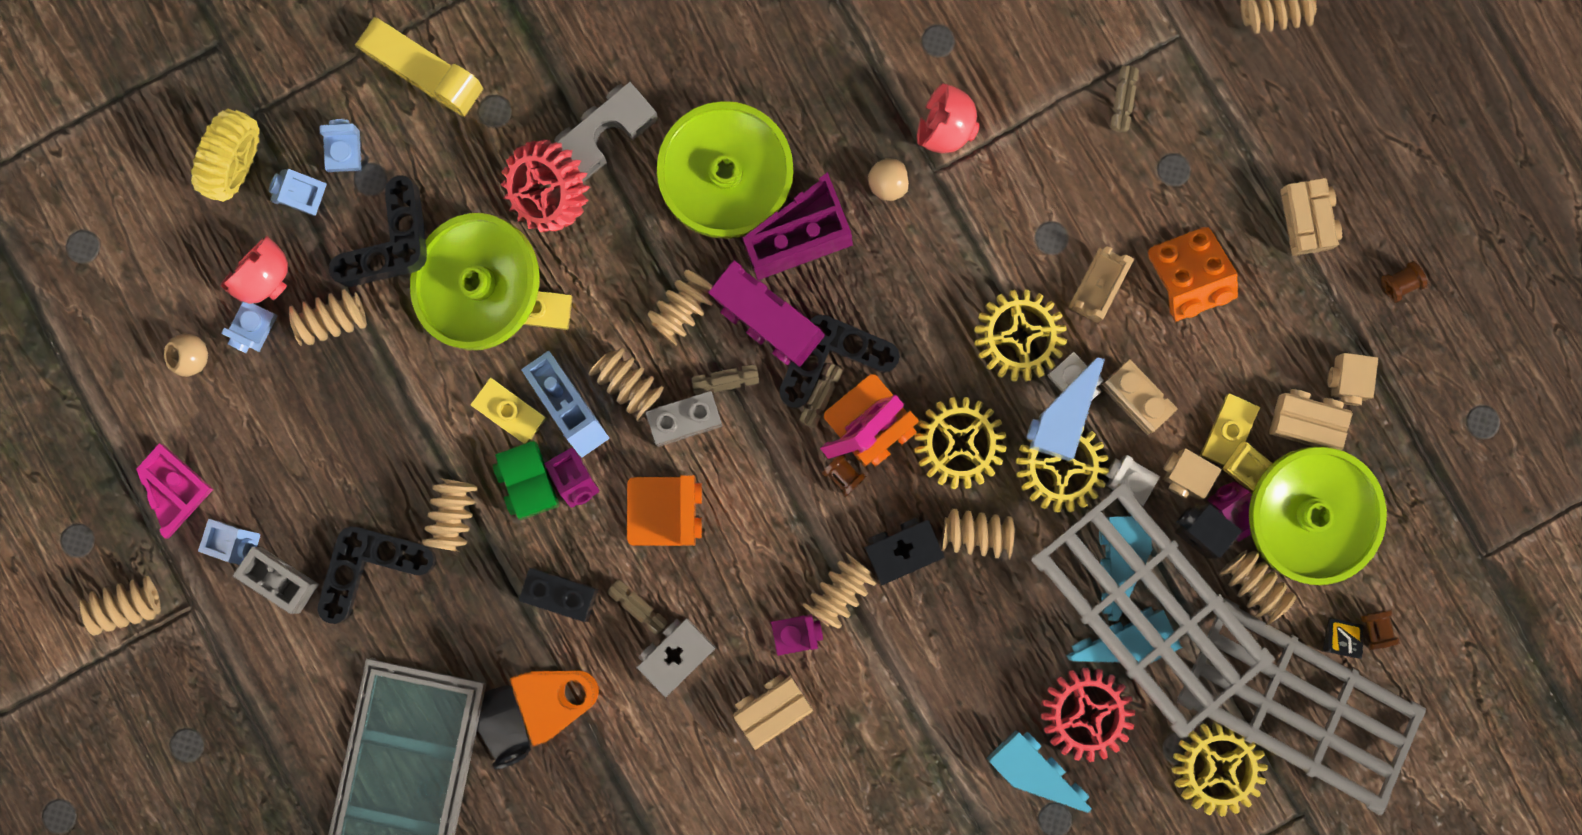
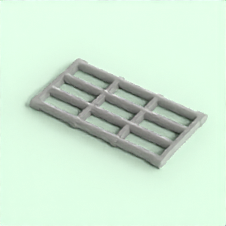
(1187, 624)
(1338, 706)

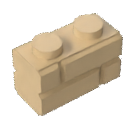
(1311, 216)
(1138, 397)
(1310, 421)
(772, 711)

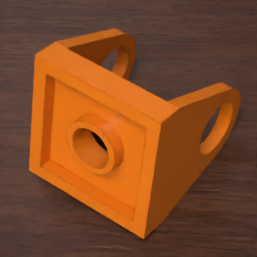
(545, 704)

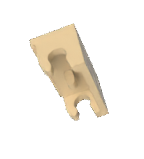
(1100, 284)

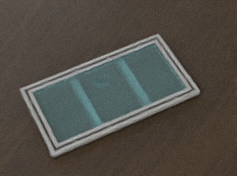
(407, 752)

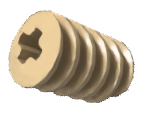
(1267, 11)
(681, 306)
(327, 318)
(628, 382)
(449, 515)
(978, 533)
(1259, 585)
(840, 592)
(120, 608)

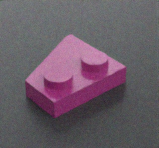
(863, 429)
(171, 488)

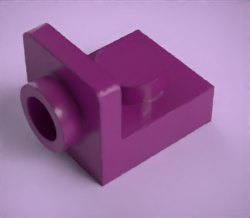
(572, 478)
(1234, 503)
(796, 634)

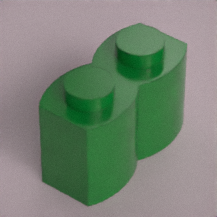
(526, 481)

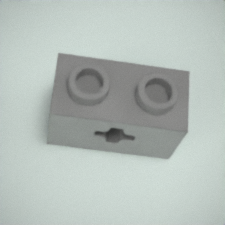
(684, 419)
(275, 580)
(669, 676)

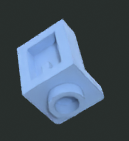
(341, 146)
(297, 191)
(250, 327)
(227, 541)

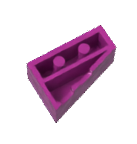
(799, 232)
(765, 315)

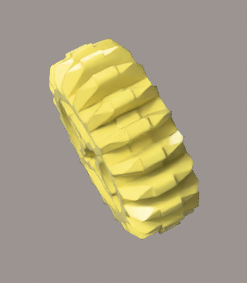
(225, 155)
(1022, 351)
(949, 431)
(1059, 483)
(1205, 778)

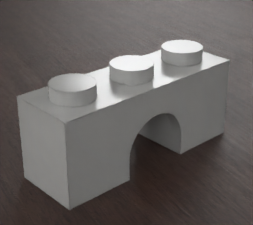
(622, 110)

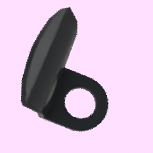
(503, 727)

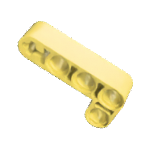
(423, 69)

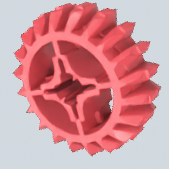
(544, 164)
(1094, 730)

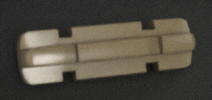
(1124, 98)
(725, 380)
(821, 395)
(637, 607)

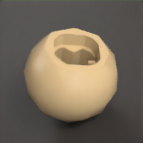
(888, 179)
(185, 355)

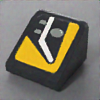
(1344, 638)

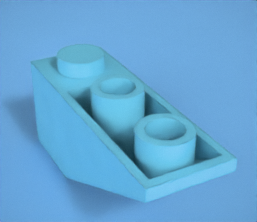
(1115, 564)
(1130, 637)
(1027, 770)

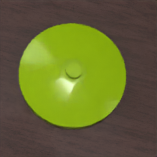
(724, 169)
(475, 282)
(1317, 515)

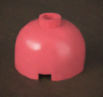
(949, 121)
(258, 274)

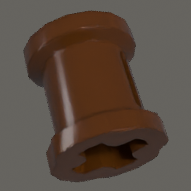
(1404, 281)
(843, 475)
(1380, 629)

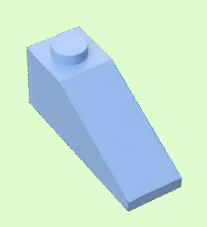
(565, 404)
(1062, 422)

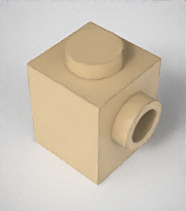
(1353, 378)
(1190, 474)

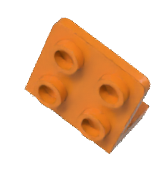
(1194, 273)
(855, 404)
(663, 511)

